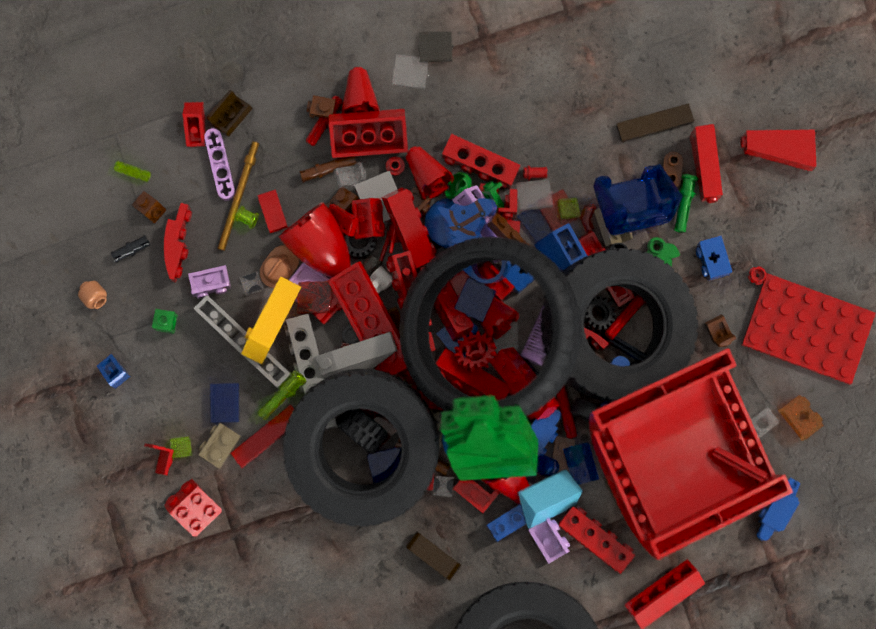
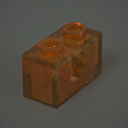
(792, 411)

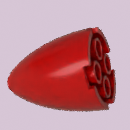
(318, 241)

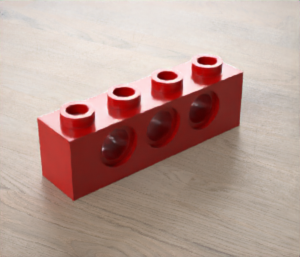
(456, 145)
(454, 321)

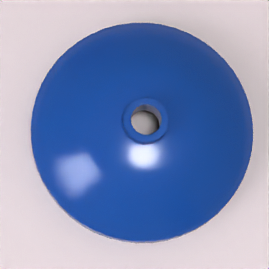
(435, 222)

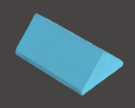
(549, 497)

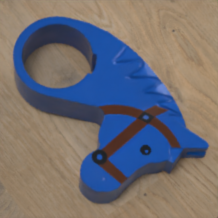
(466, 223)

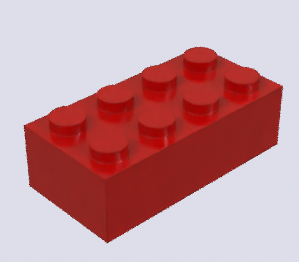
(368, 133)

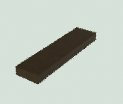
(655, 122)

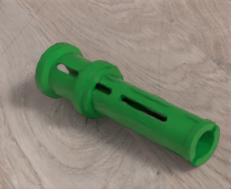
(688, 193)

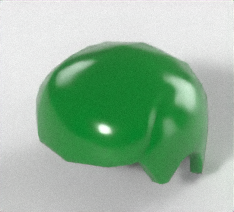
(461, 182)

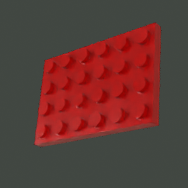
(808, 329)

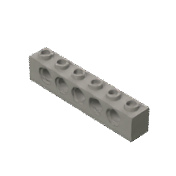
(304, 325)
(235, 336)

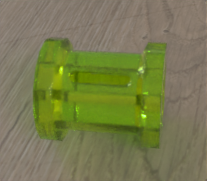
(246, 217)

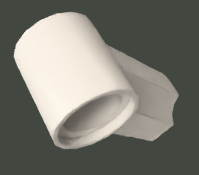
(381, 279)

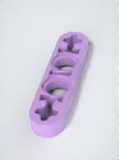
(219, 164)

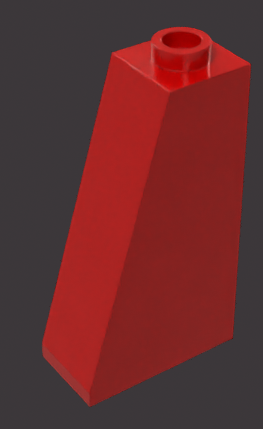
(787, 147)
(706, 162)

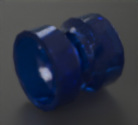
(547, 466)

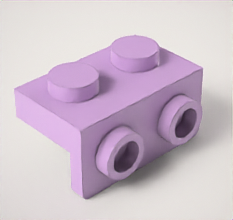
(209, 281)
(549, 540)

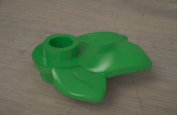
(666, 252)

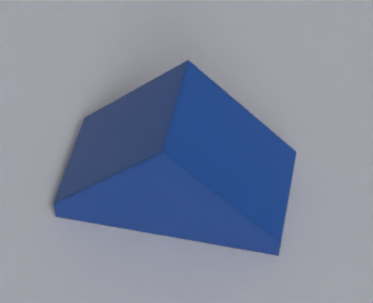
(113, 371)

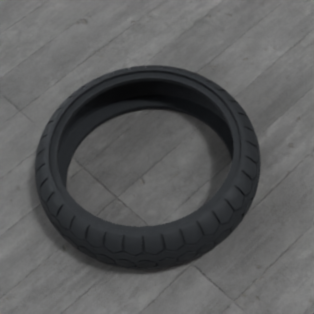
(431, 281)

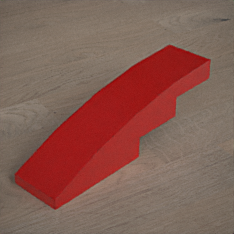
(591, 246)

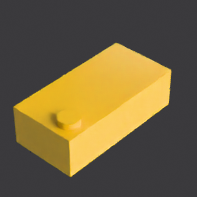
(270, 321)

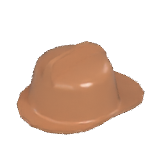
(278, 263)

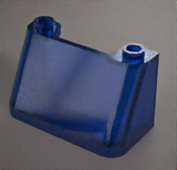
(637, 202)

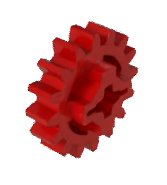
(475, 351)

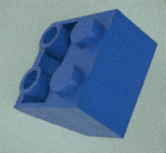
(562, 247)

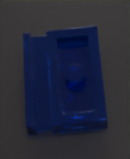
(225, 403)

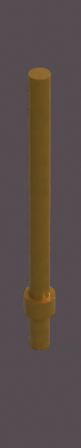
(249, 162)

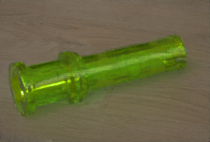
(286, 390)

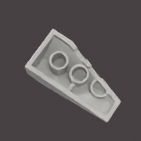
(360, 355)

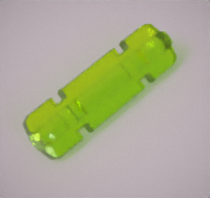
(132, 171)

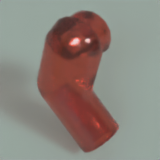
(585, 217)

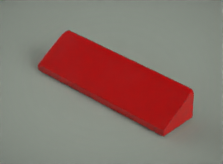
(262, 438)

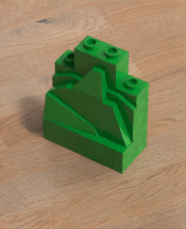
(489, 440)

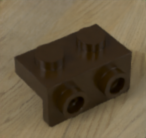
(229, 113)

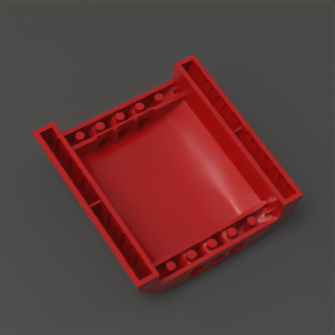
(661, 460)

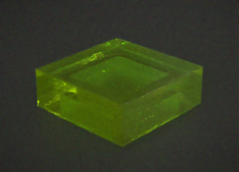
(568, 208)
(181, 447)

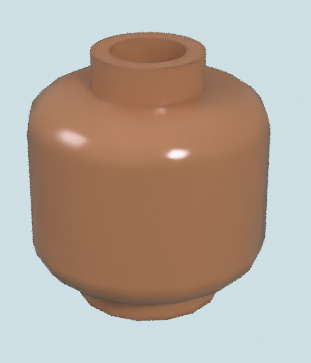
(92, 295)

